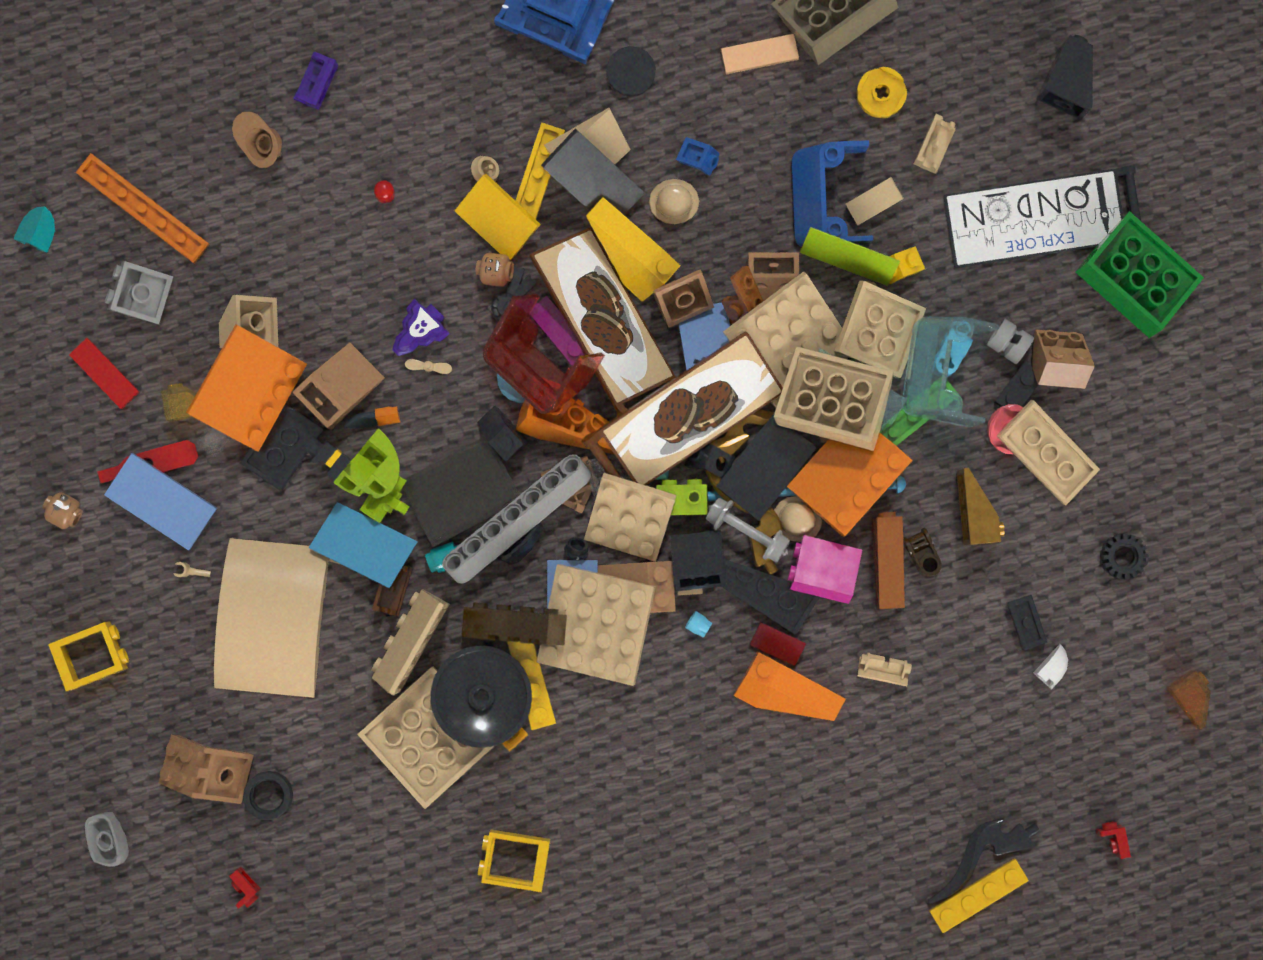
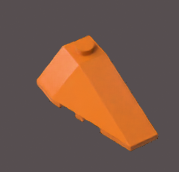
(564, 426)
(783, 690)

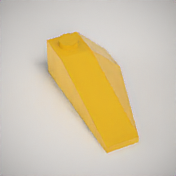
(635, 255)

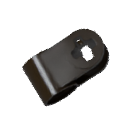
(922, 551)

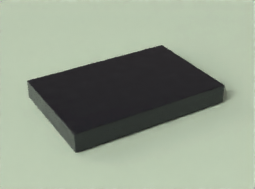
(282, 448)

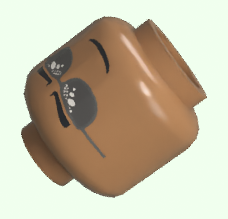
(62, 510)

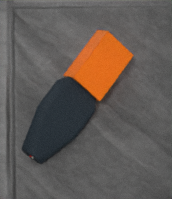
(381, 416)

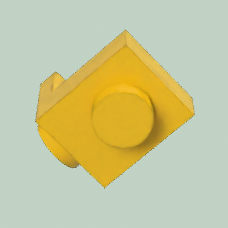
(909, 264)

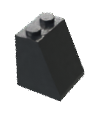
(1070, 78)

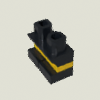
(329, 455)

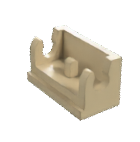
(935, 144)

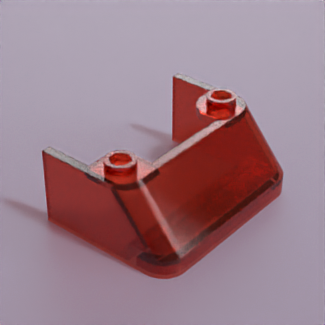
(527, 369)

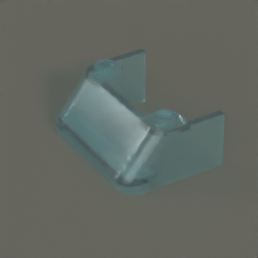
(929, 368)

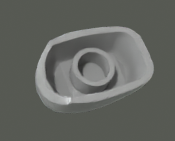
(106, 839)

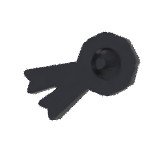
(514, 289)

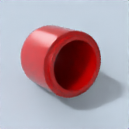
(384, 191)

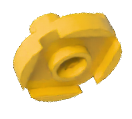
(895, 89)

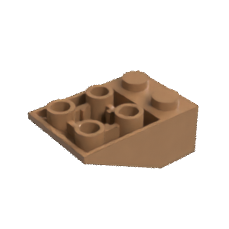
(772, 270)
(338, 386)

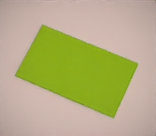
(849, 256)

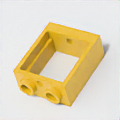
(65, 664)
(539, 873)

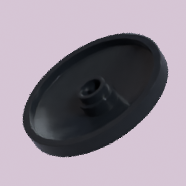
(481, 696)

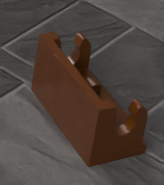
(391, 599)

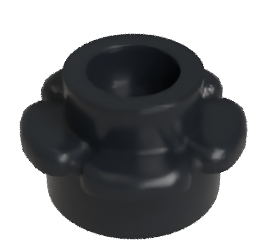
(576, 548)

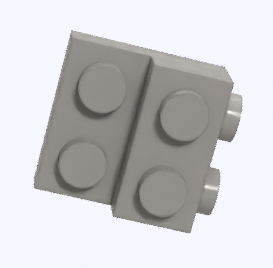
(138, 292)

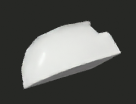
(1053, 667)

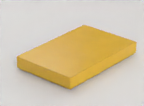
(497, 217)

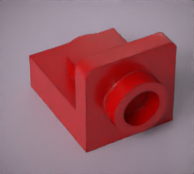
(1119, 842)
(244, 883)

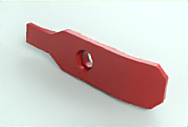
(163, 458)

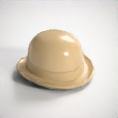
(674, 201)
(797, 519)

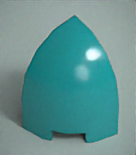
(37, 229)

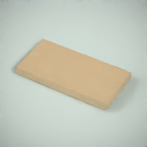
(1048, 452)

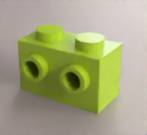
(690, 498)

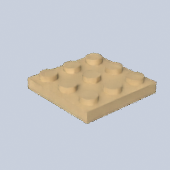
(879, 328)
(629, 517)

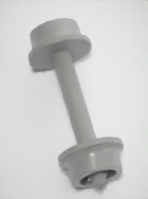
(775, 547)

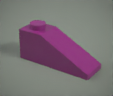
(556, 329)

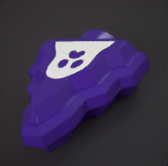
(419, 328)

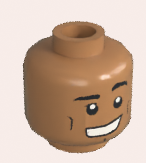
(495, 269)

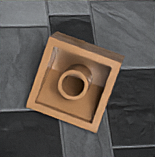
(683, 298)

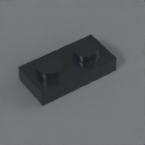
(1019, 387)
(1026, 622)

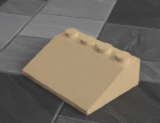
(834, 398)
(409, 642)

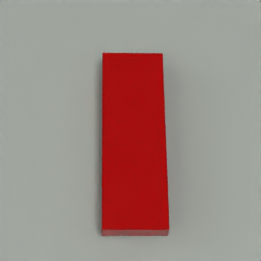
(104, 373)

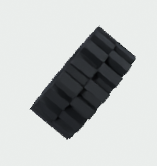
(1139, 556)

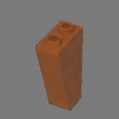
(888, 560)

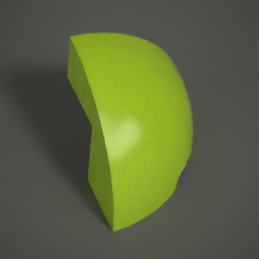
(372, 469)

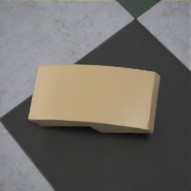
(874, 201)

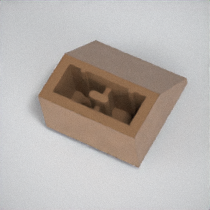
(1061, 359)

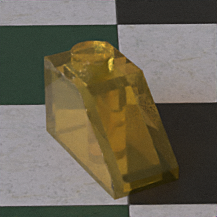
(177, 401)

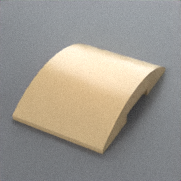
(269, 618)

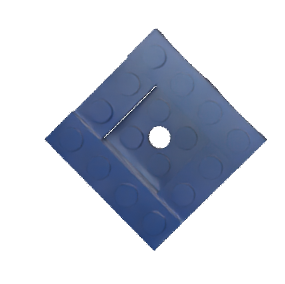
(576, 41)

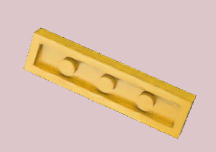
(535, 176)
(541, 709)
(978, 895)

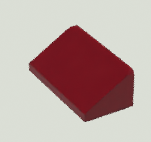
(777, 643)

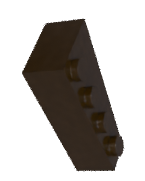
(514, 626)

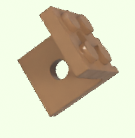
(203, 769)

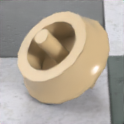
(484, 165)

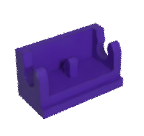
(316, 80)

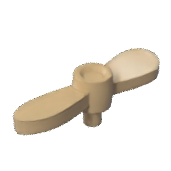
(443, 368)

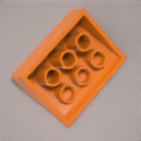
(246, 388)
(847, 480)

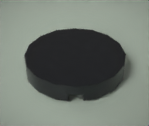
(631, 71)

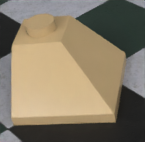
(253, 314)

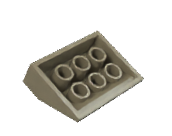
(830, 25)

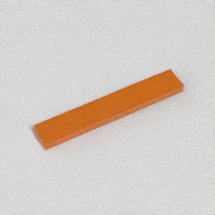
(142, 208)

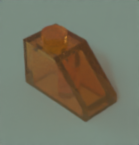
(1192, 696)

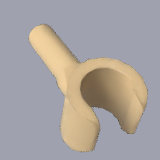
(191, 571)

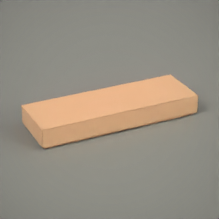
(759, 54)

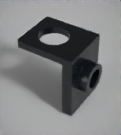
(706, 460)

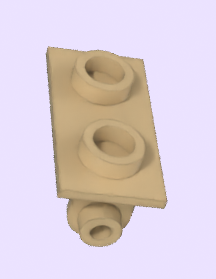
(892, 672)

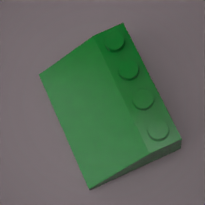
(1139, 275)

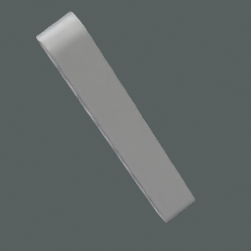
(516, 519)

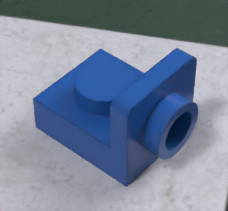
(698, 156)

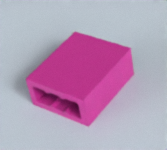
(825, 569)

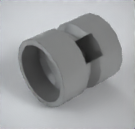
(1001, 341)

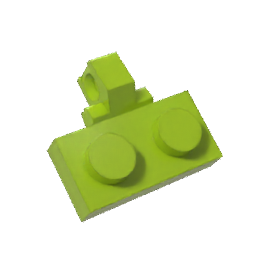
(378, 507)

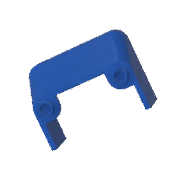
(810, 190)

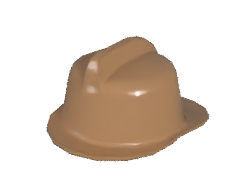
(257, 139)

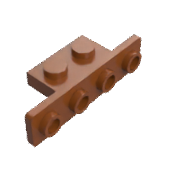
(747, 295)

